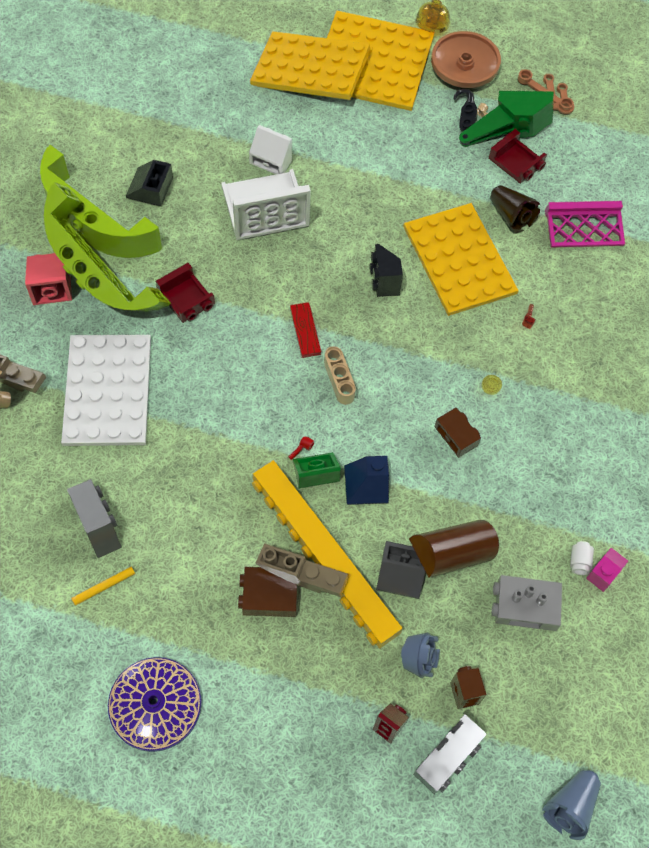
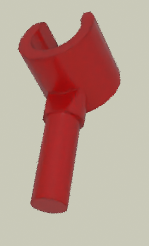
(306, 443)

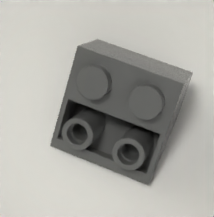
(400, 571)

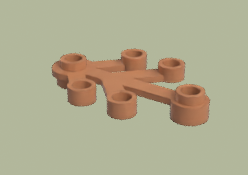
(563, 104)

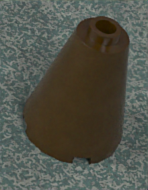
(515, 207)

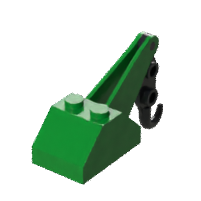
(518, 110)

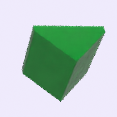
(317, 470)

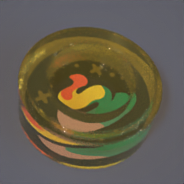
(491, 384)

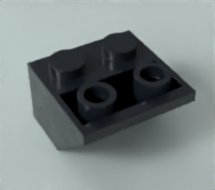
(151, 183)
(386, 272)

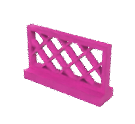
(580, 210)

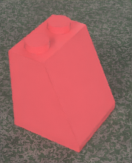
(47, 279)

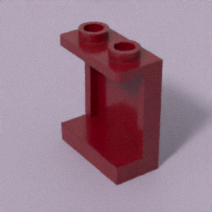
(516, 157)
(185, 293)

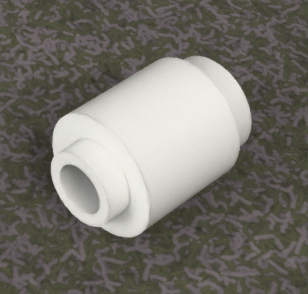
(582, 558)

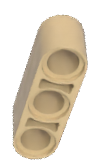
(337, 367)

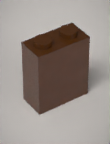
(266, 594)

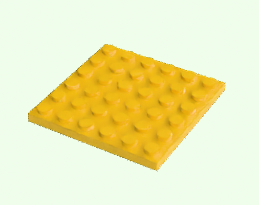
(394, 59)

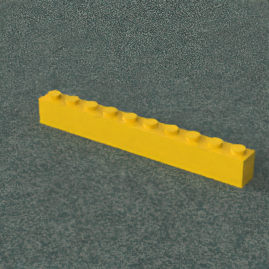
(325, 551)

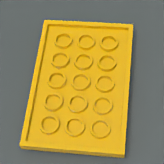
(310, 65)
(460, 259)

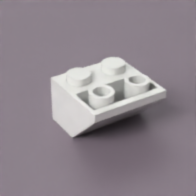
(271, 150)

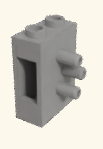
(527, 603)

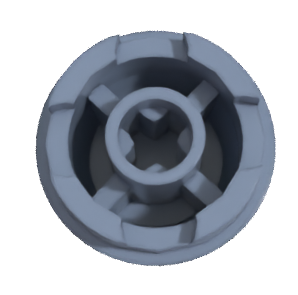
(420, 654)

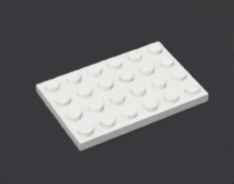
(107, 390)

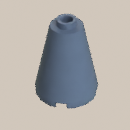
(574, 805)

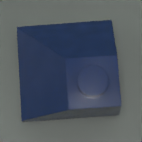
(367, 481)

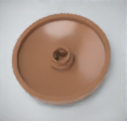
(465, 59)

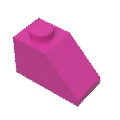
(607, 569)

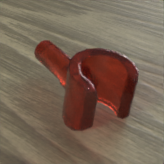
(528, 320)

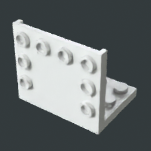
(267, 205)

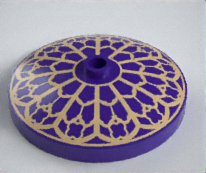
(156, 725)

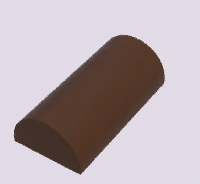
(456, 547)

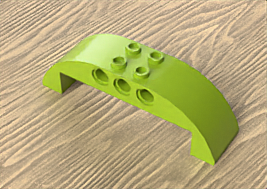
(95, 225)
(85, 263)

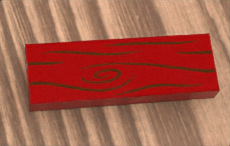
(305, 330)

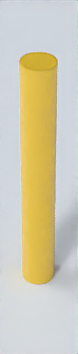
(103, 586)

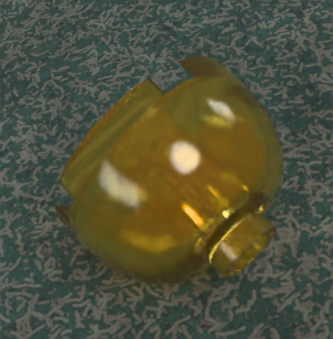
(433, 16)

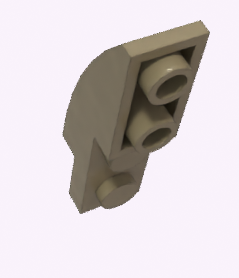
(19, 376)
(300, 571)

